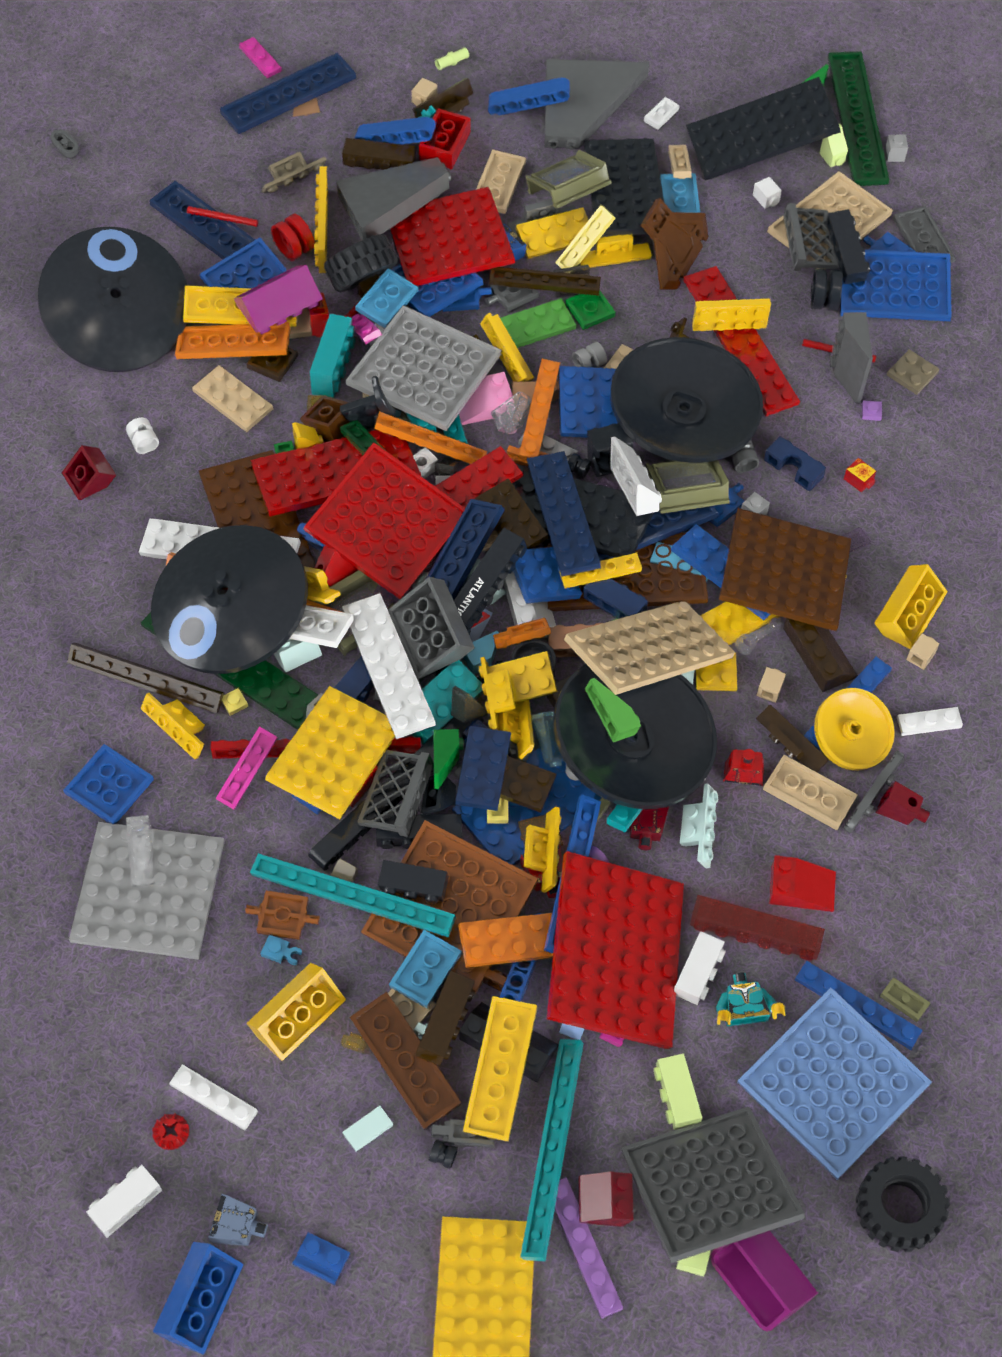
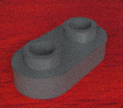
(67, 146)

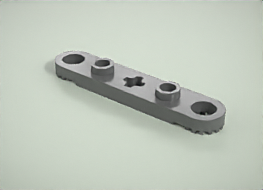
(865, 806)

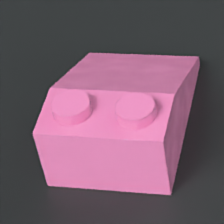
(487, 397)

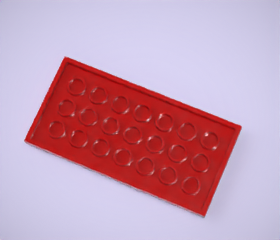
(311, 474)

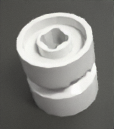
(142, 435)

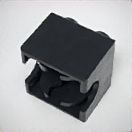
(600, 447)

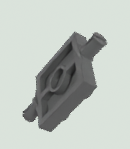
(511, 297)

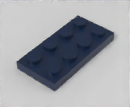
(483, 768)

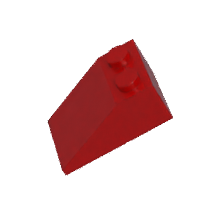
(801, 884)

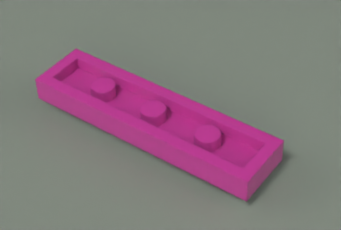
(246, 768)

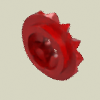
(170, 1142)

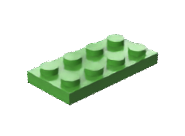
(538, 323)

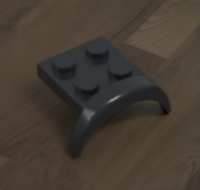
(368, 408)

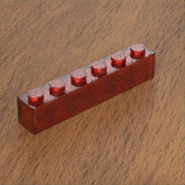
(757, 927)

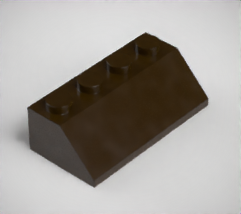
(820, 654)

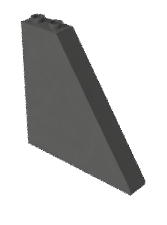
(595, 94)
(390, 195)

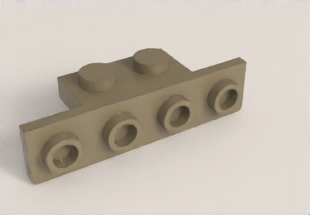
(289, 169)

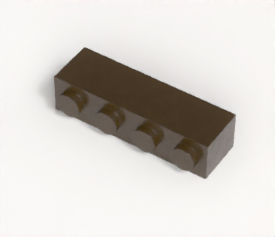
(376, 154)
(445, 1017)

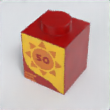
(860, 475)

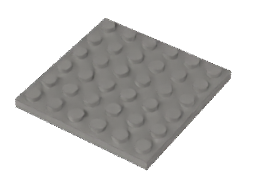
(425, 367)
(148, 918)

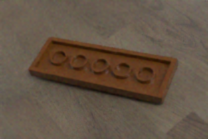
(395, 1048)

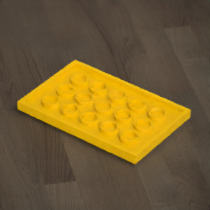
(333, 752)
(483, 1290)

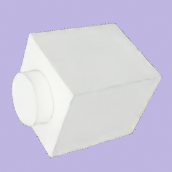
(767, 192)

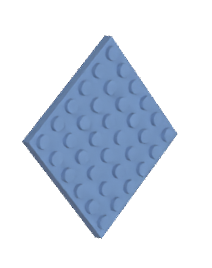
(834, 1083)

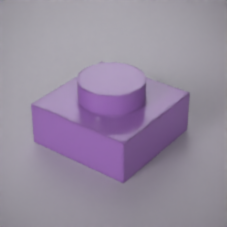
(871, 410)

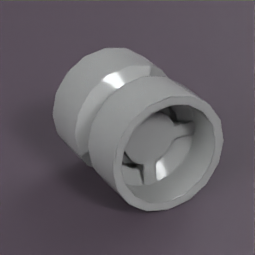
(592, 356)

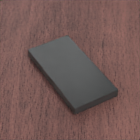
(922, 232)

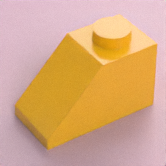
(305, 436)

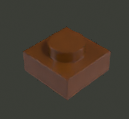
(495, 979)

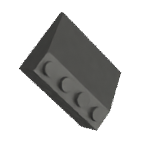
(852, 353)
(430, 627)

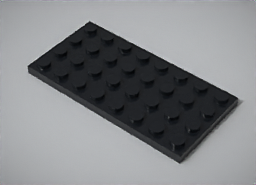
(763, 128)
(634, 180)
(607, 512)

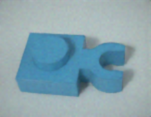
(277, 949)

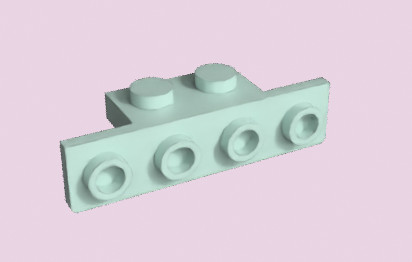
(698, 825)

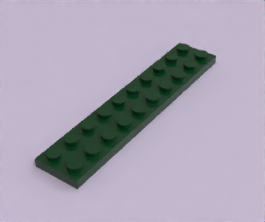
(858, 118)
(268, 688)

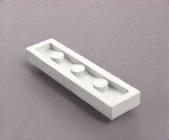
(213, 1097)

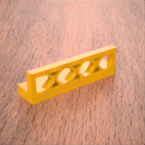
(510, 354)

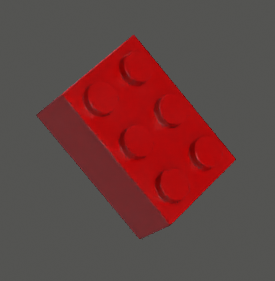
(447, 139)

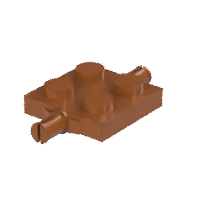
(282, 915)

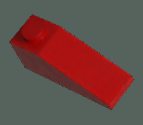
(318, 317)

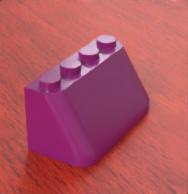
(279, 298)
(763, 1278)

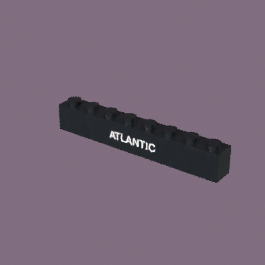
(488, 578)

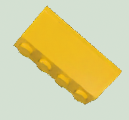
(911, 605)
(296, 1011)

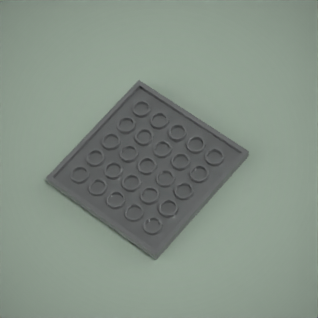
(711, 1184)

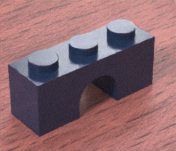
(784, 453)

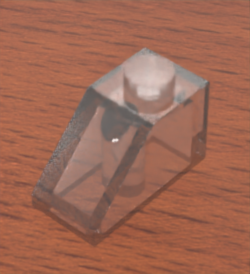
(512, 413)

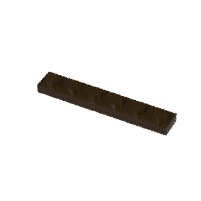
(545, 280)

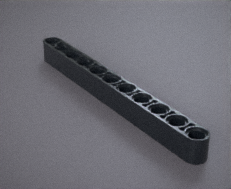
(348, 831)

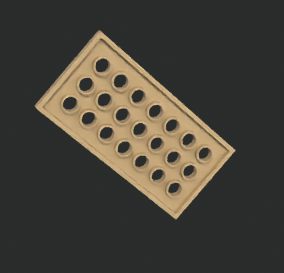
(630, 649)

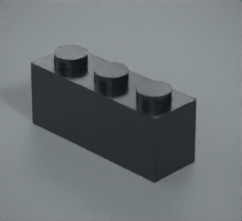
(413, 881)

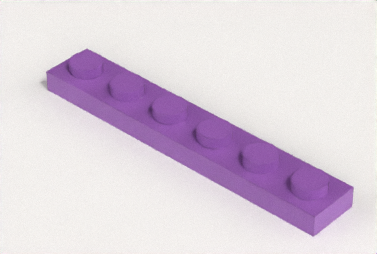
(586, 1252)

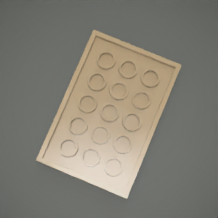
(837, 195)

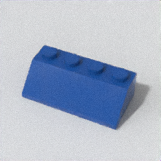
(198, 1297)

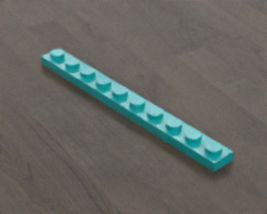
(353, 895)
(552, 1151)

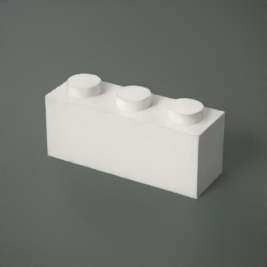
(700, 968)
(123, 1200)

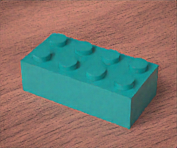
(332, 356)
(439, 695)

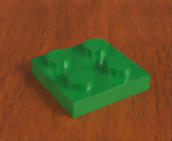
(590, 309)

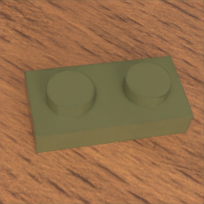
(905, 999)

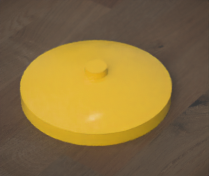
(854, 729)

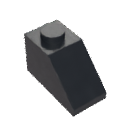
(438, 799)

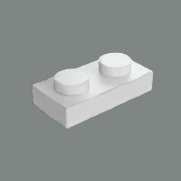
(661, 113)

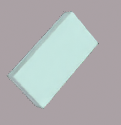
(367, 1128)

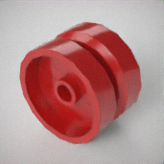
(293, 237)

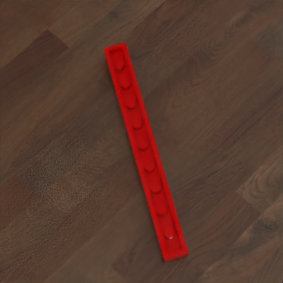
(234, 749)

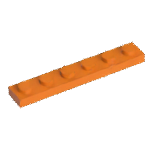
(539, 409)
(428, 438)

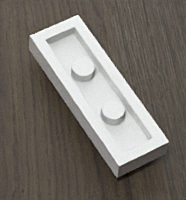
(929, 721)

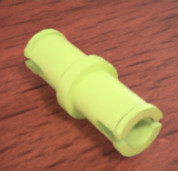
(451, 58)

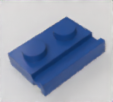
(321, 1258)

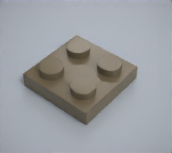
(913, 372)

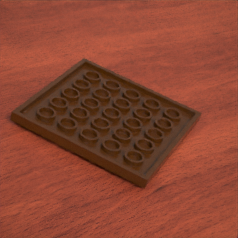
(786, 569)

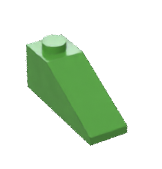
(614, 713)

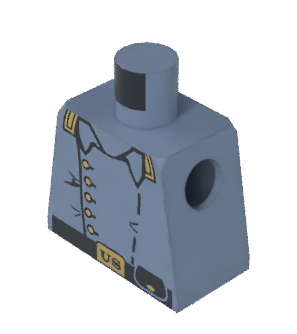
(235, 1223)

